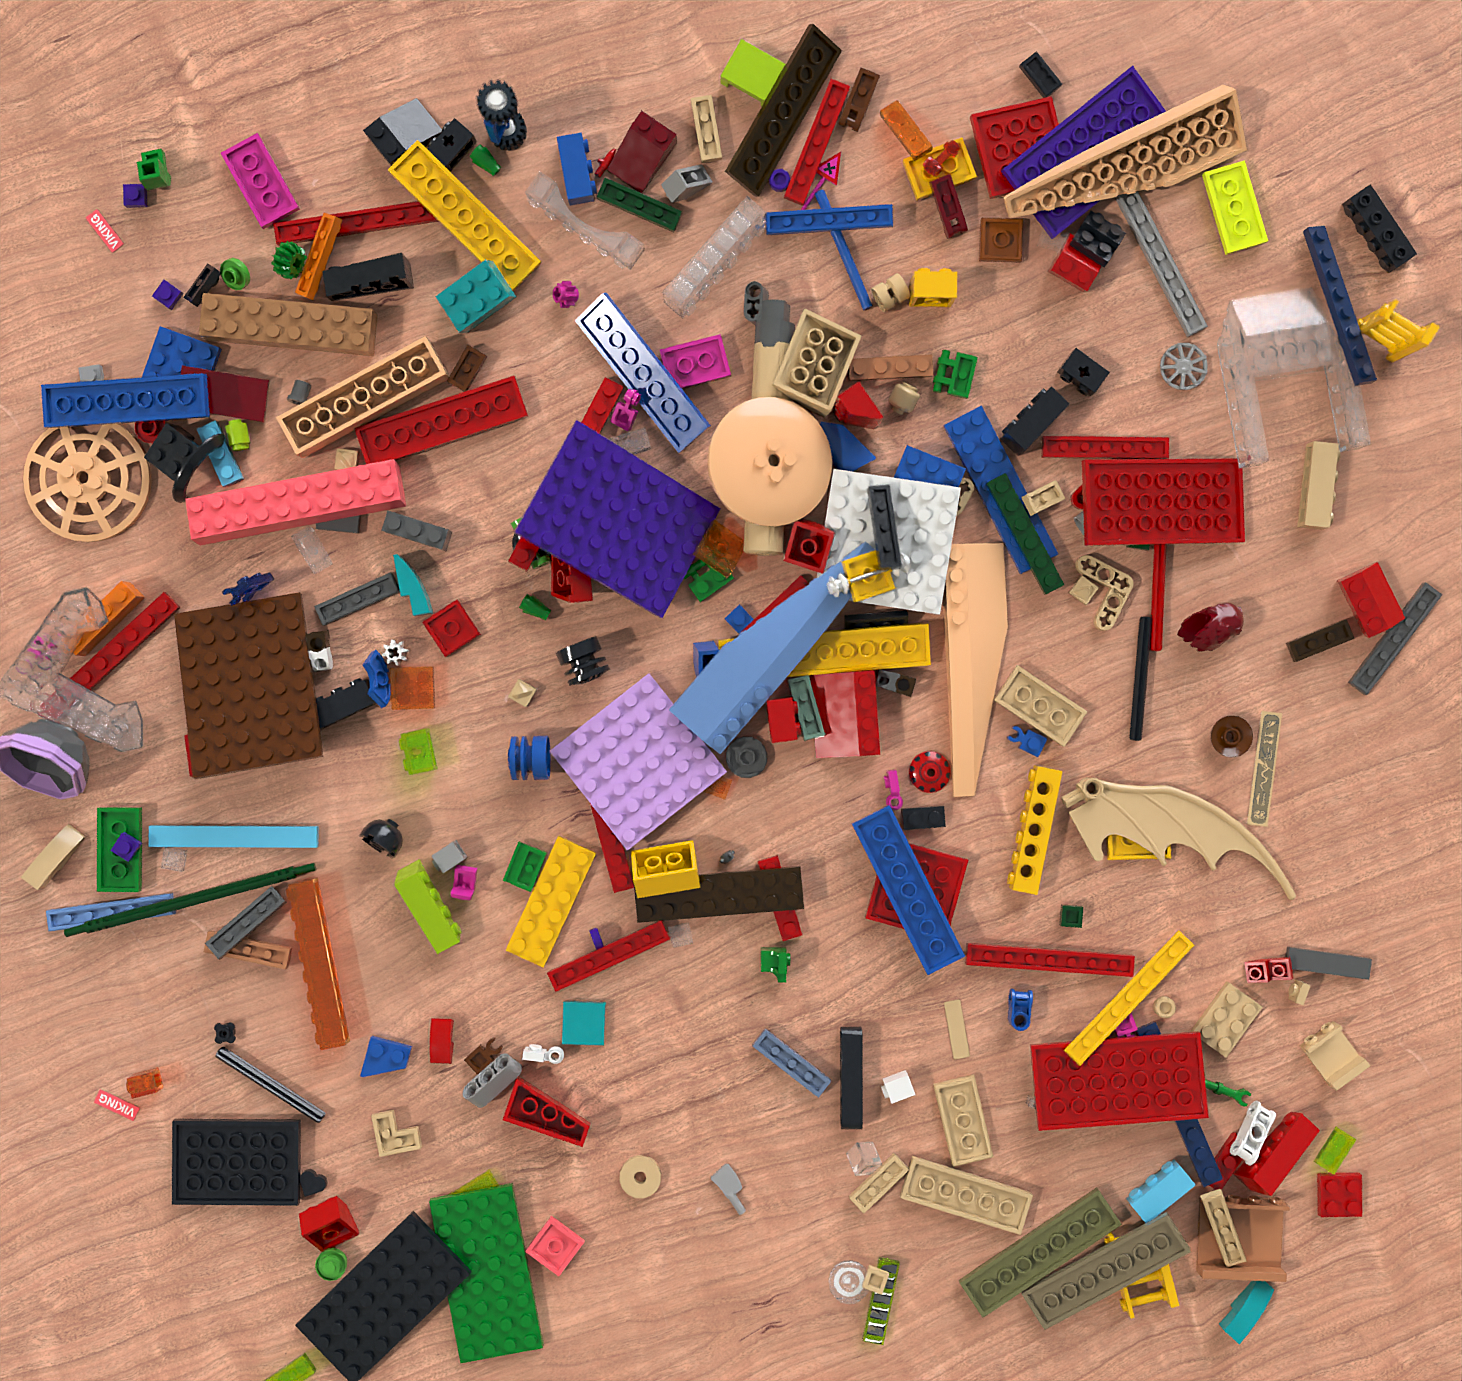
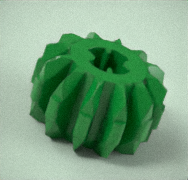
(289, 260)

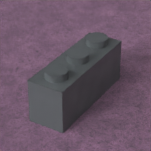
(417, 531)

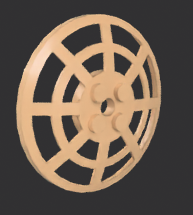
(91, 491)

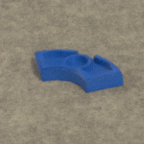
(379, 682)

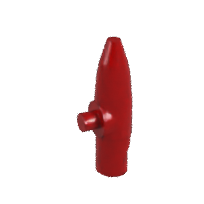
(604, 163)

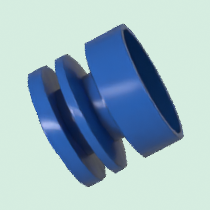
(530, 758)

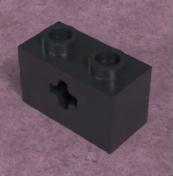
(452, 133)
(1093, 375)

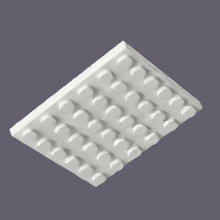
(924, 528)

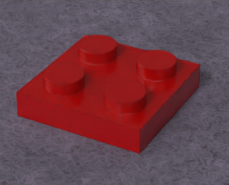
(1339, 1194)

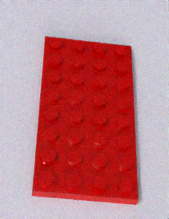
(1162, 501)
(1120, 1082)

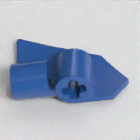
(846, 449)

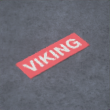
(104, 230)
(116, 1105)

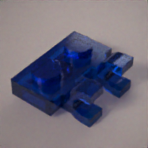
(248, 587)

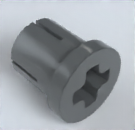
(299, 392)

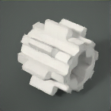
(389, 654)

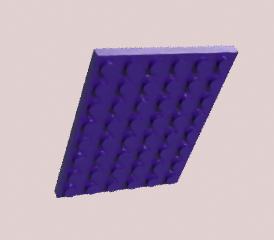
(617, 519)

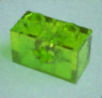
(426, 759)

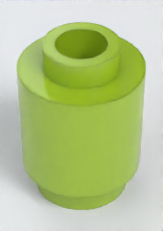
(237, 435)

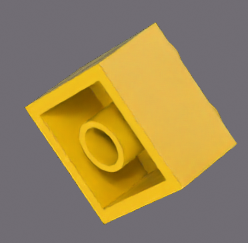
(933, 288)

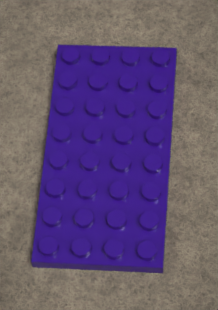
(1110, 112)

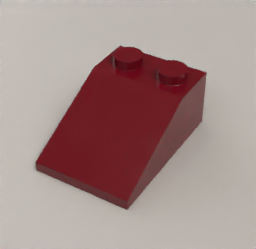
(642, 152)

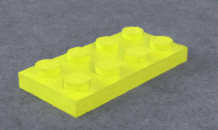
(1235, 207)

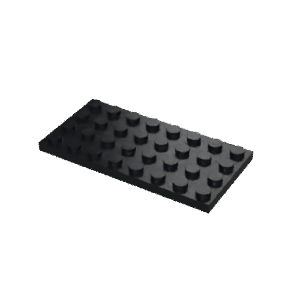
(383, 1298)

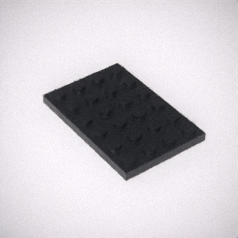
(236, 1162)

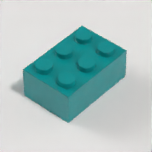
(475, 296)

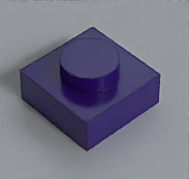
(134, 196)
(167, 294)
(126, 846)

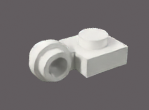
(536, 1053)

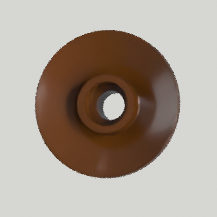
(1241, 736)

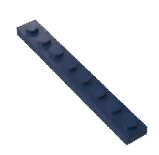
(1339, 305)
(1192, 1134)

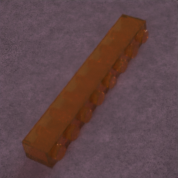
(318, 963)

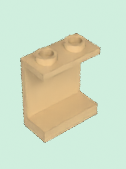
(1333, 1055)

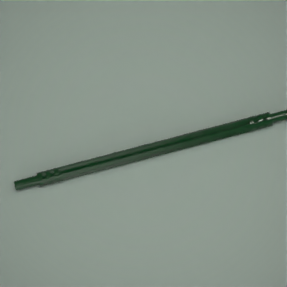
(189, 900)

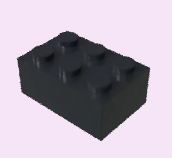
(1033, 420)

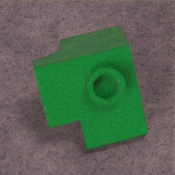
(775, 961)

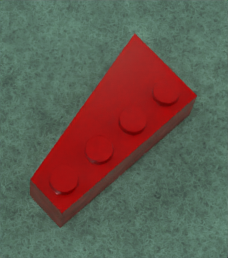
(541, 1113)

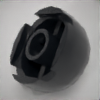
(383, 836)

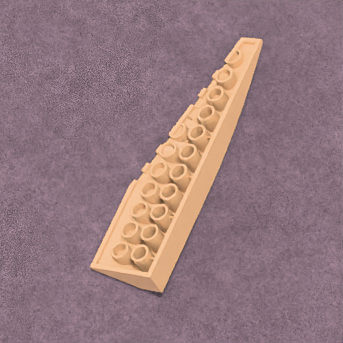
(1142, 157)

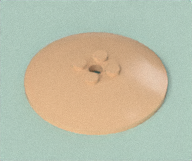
(741, 466)

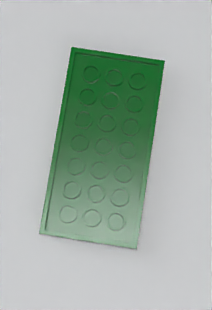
(496, 1303)

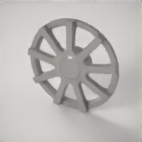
(1184, 366)

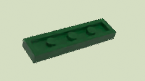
(639, 205)

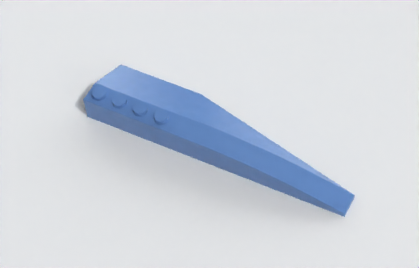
(759, 660)

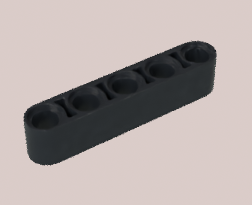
(851, 1078)

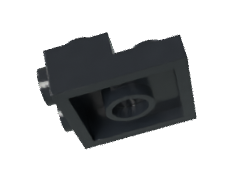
(1097, 238)

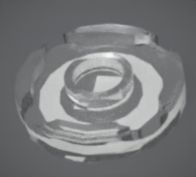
(847, 1281)

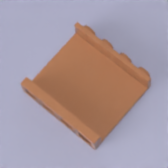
(1260, 1235)

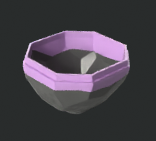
(45, 759)

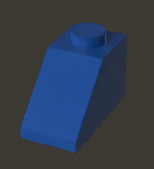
(702, 654)

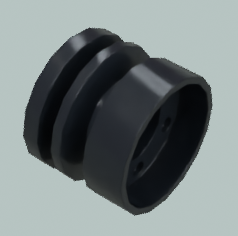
(582, 661)

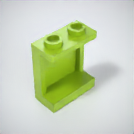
(752, 71)

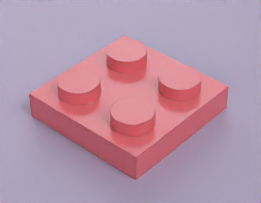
(555, 1245)

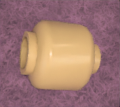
(904, 398)

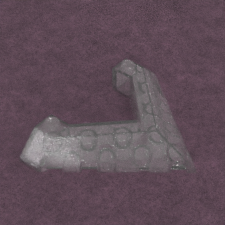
(38, 683)

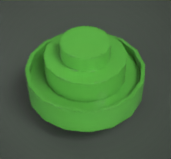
(235, 273)
(331, 1264)

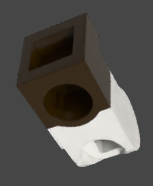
(319, 650)

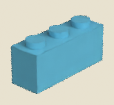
(1160, 1191)

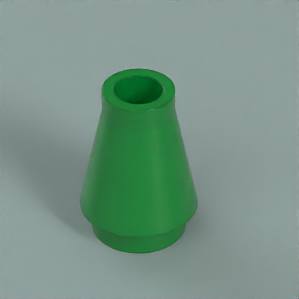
(483, 158)
(534, 607)

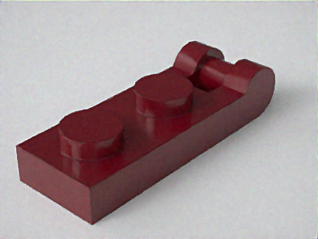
(948, 205)

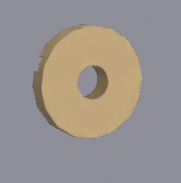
(636, 1188)

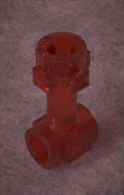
(933, 166)

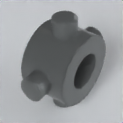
(726, 857)

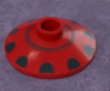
(920, 766)

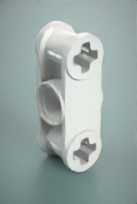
(1245, 1144)

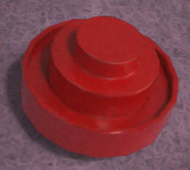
(149, 430)

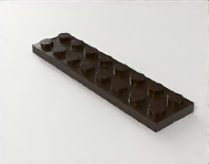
(783, 110)
(728, 895)

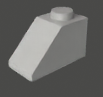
(686, 182)

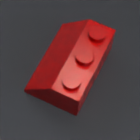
(857, 408)
(1371, 600)

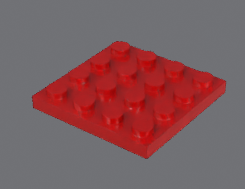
(1008, 133)
(944, 876)

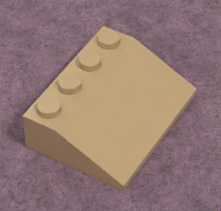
(816, 362)

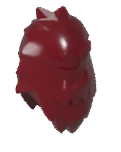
(1212, 626)

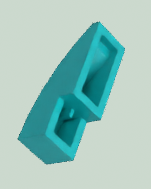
(412, 587)
(1247, 1310)

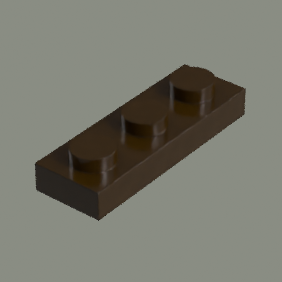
(1320, 640)

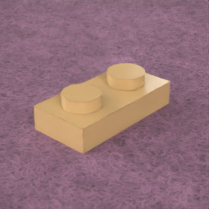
(1043, 498)

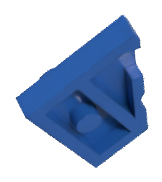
(385, 1056)

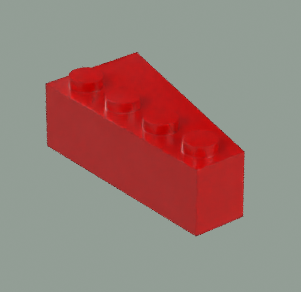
(569, 583)
(1278, 1154)

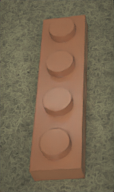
(890, 367)
(257, 952)

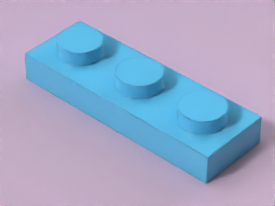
(221, 458)

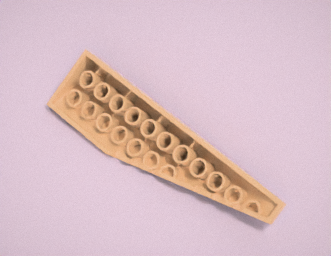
(974, 648)

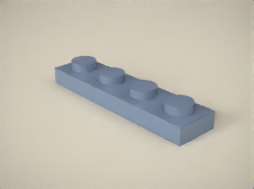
(791, 1062)

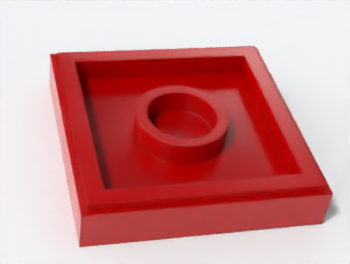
(451, 628)

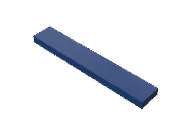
(829, 219)

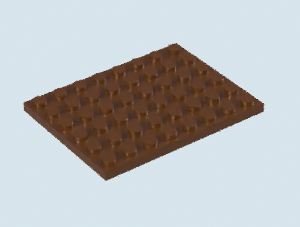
(247, 686)

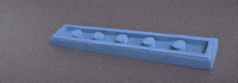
(73, 916)

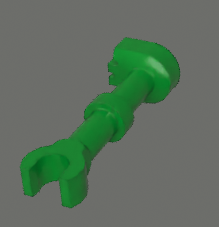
(1219, 1088)

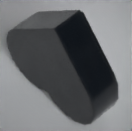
(312, 1182)

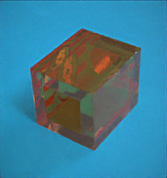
(144, 1083)

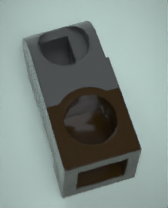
(895, 682)

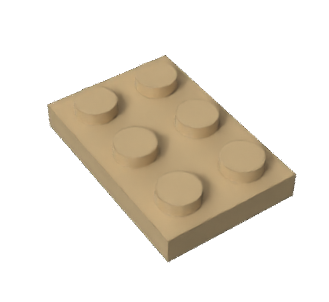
(1226, 1019)

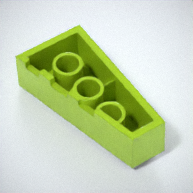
(427, 906)

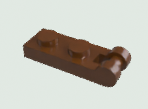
(859, 98)

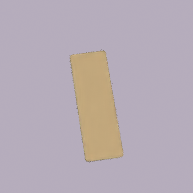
(956, 1029)

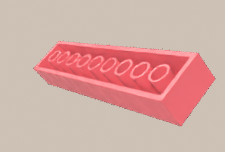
(295, 502)

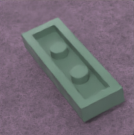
(808, 712)

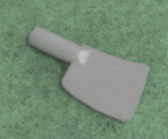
(729, 1183)

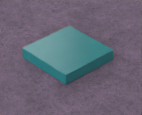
(583, 1023)

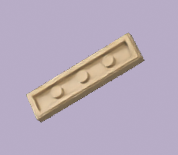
(1223, 1228)

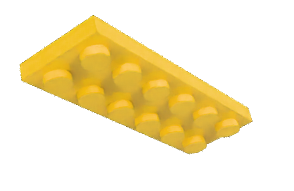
(551, 901)

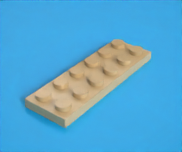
(966, 1195)

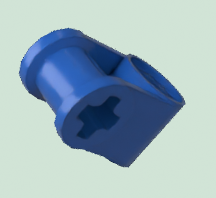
(1020, 1004)

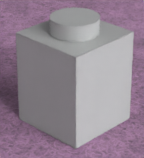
(448, 857)

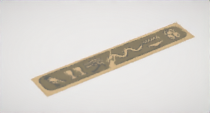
(1264, 768)

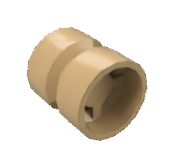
(896, 288)

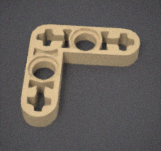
(1114, 589)

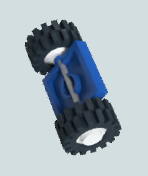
(499, 108)

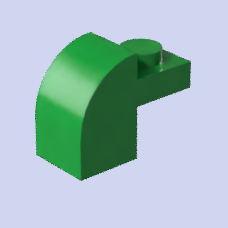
(153, 170)

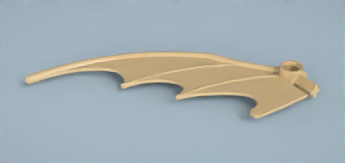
(1162, 817)

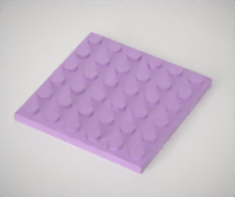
(637, 762)

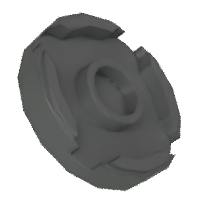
(746, 757)

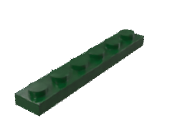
(1025, 534)

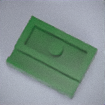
(524, 866)

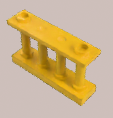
(1396, 332)
(1166, 1293)

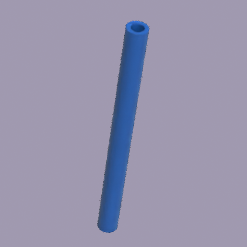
(846, 257)

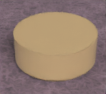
(1164, 1007)

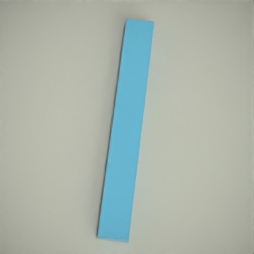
(234, 836)

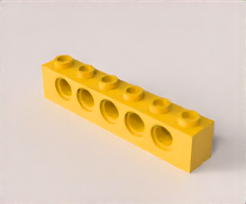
(1031, 881)

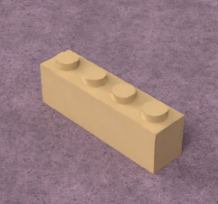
(1318, 485)

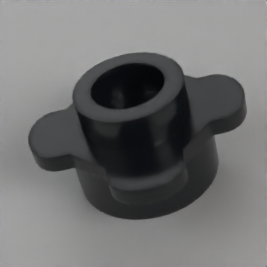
(229, 1028)

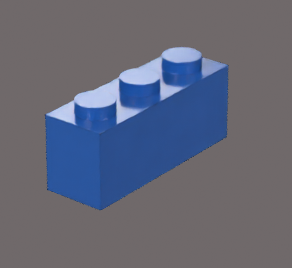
(576, 168)

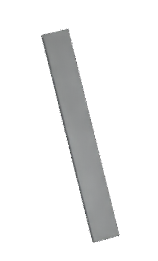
(1161, 263)

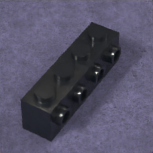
(1379, 229)

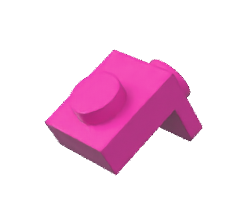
(464, 882)

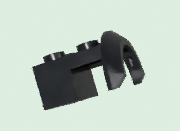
(180, 456)

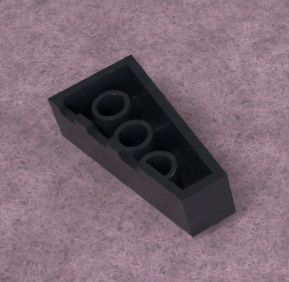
(368, 277)

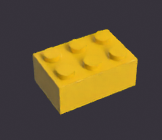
(665, 869)

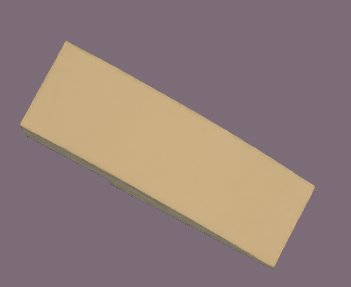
(53, 857)

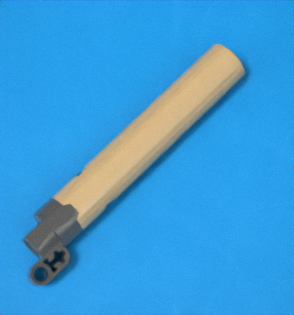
(771, 342)

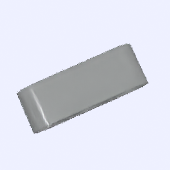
(492, 1080)

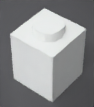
(897, 1087)

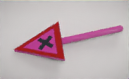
(828, 171)

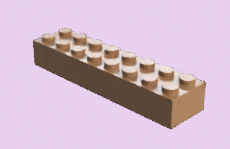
(288, 324)

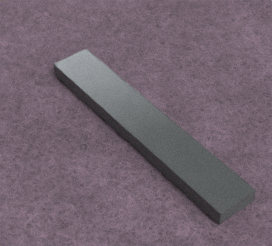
(1395, 639)

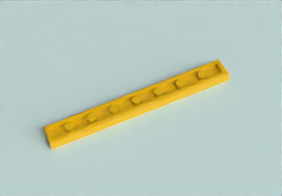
(1129, 998)

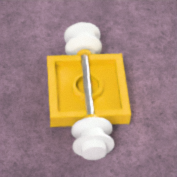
(864, 577)

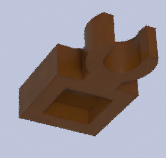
(481, 1056)

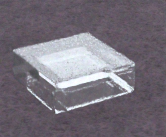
(680, 934)

